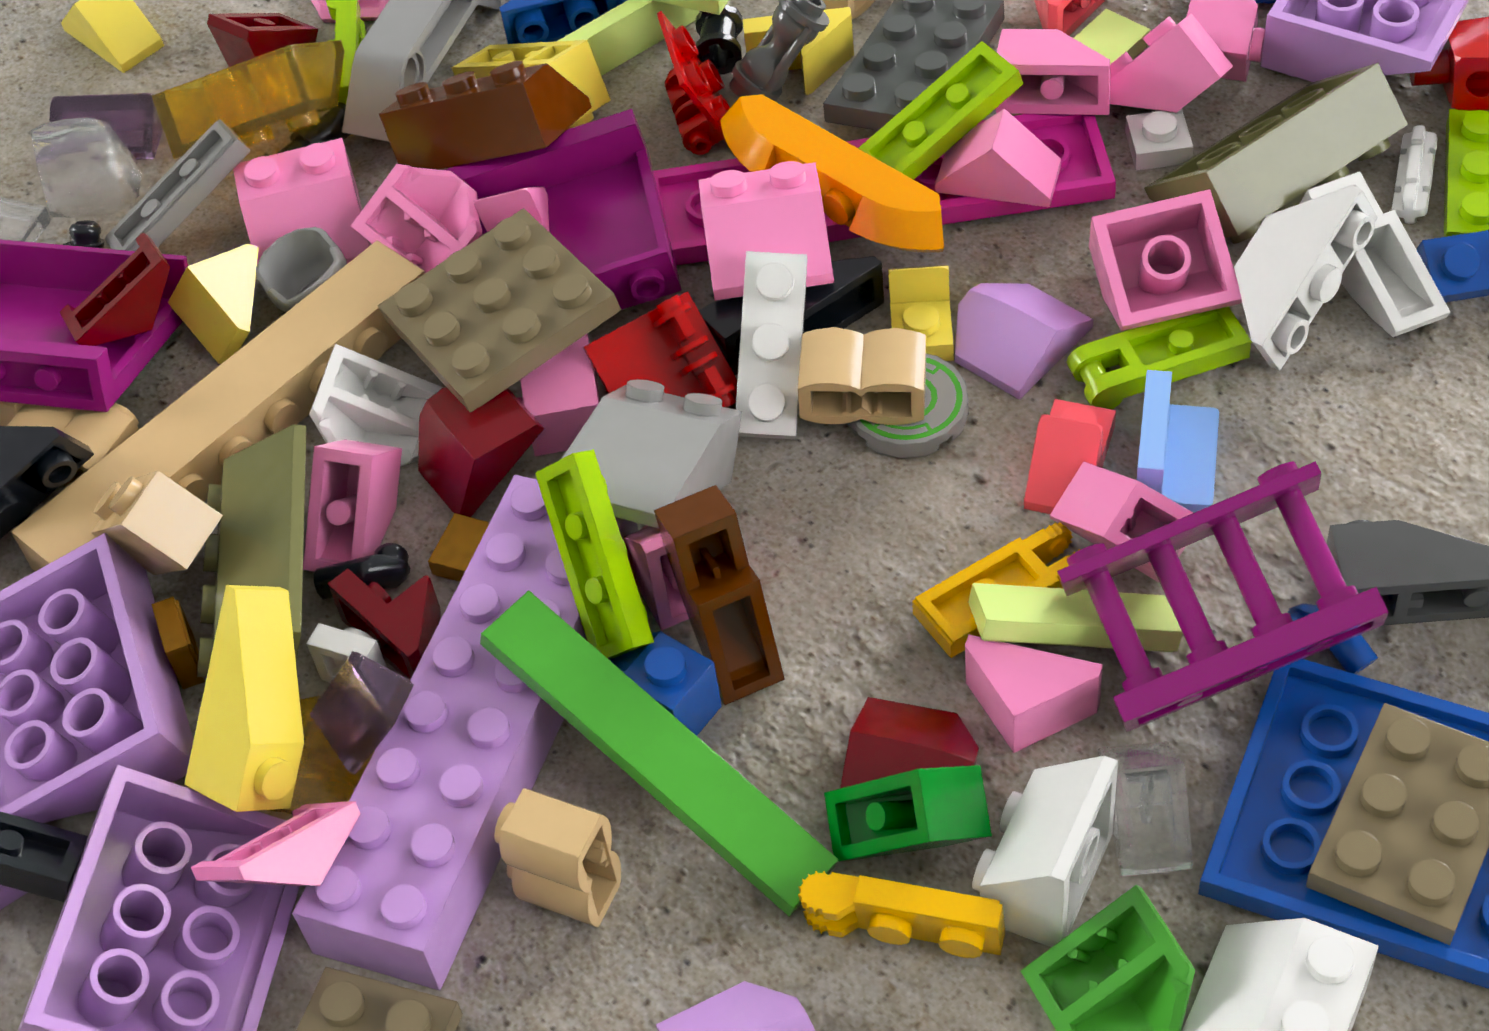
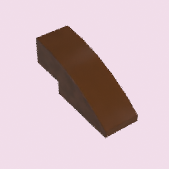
(720, 592)

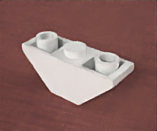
(1298, 266)

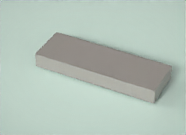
(181, 188)

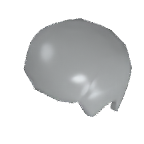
(298, 265)

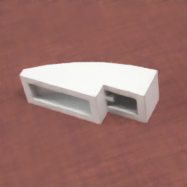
(1388, 272)

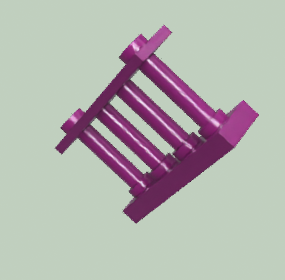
(1212, 664)

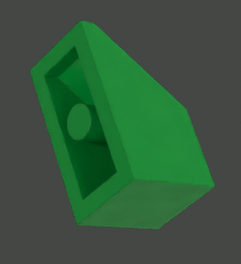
(908, 812)

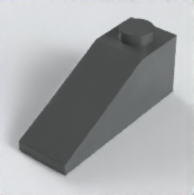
(1415, 569)

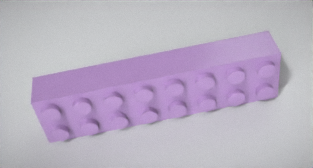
(446, 768)

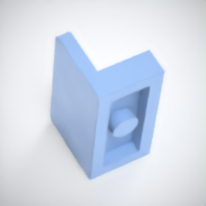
(1177, 446)

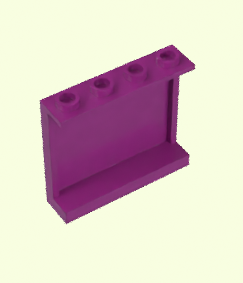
(598, 203)
(38, 351)

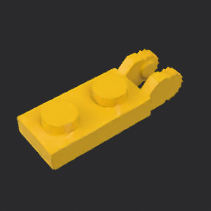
(945, 607)
(902, 911)

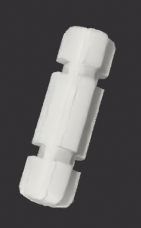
(1414, 174)

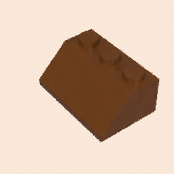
(482, 116)

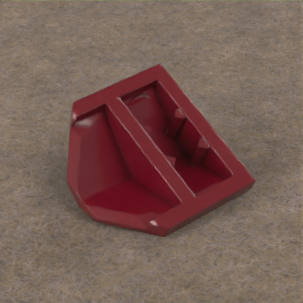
(124, 302)
(471, 452)
(903, 738)

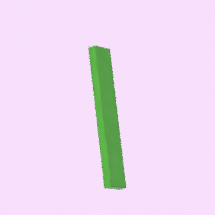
(657, 751)

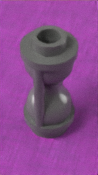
(767, 65)

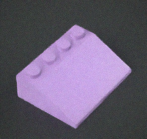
(1339, 36)
(84, 685)
(145, 938)

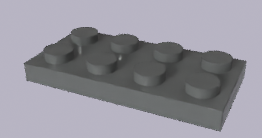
(908, 54)

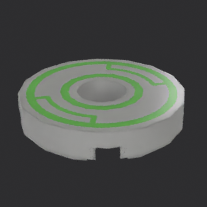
(943, 416)

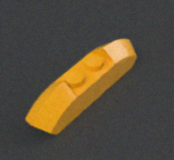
(853, 184)

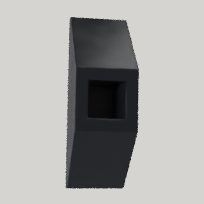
(32, 467)

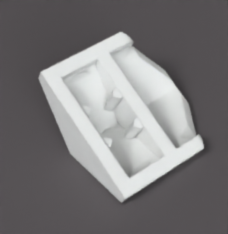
(370, 403)

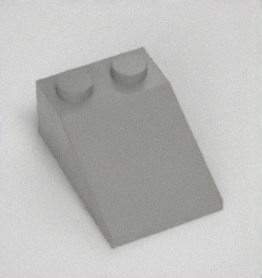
(658, 446)

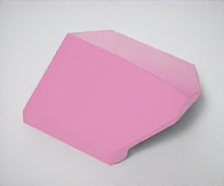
(421, 215)
(290, 853)

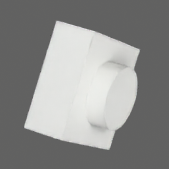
(1158, 139)
(333, 646)

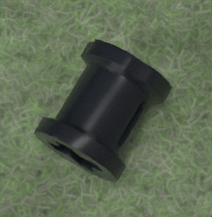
(719, 38)

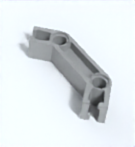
(398, 52)

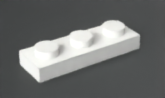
(771, 344)

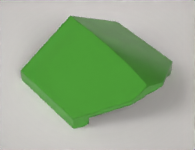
(1115, 972)

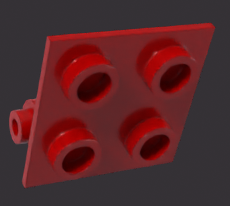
(693, 91)
(667, 348)

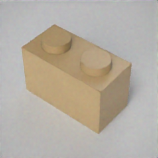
(155, 522)

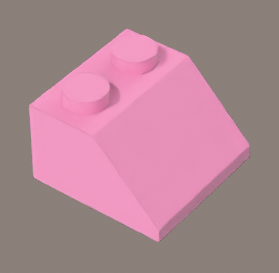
(301, 191)
(764, 213)
(1163, 260)

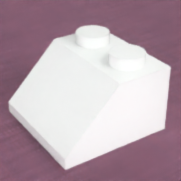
(1050, 847)
(1283, 979)

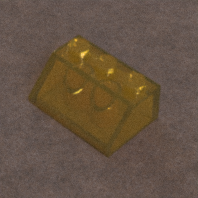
(255, 96)

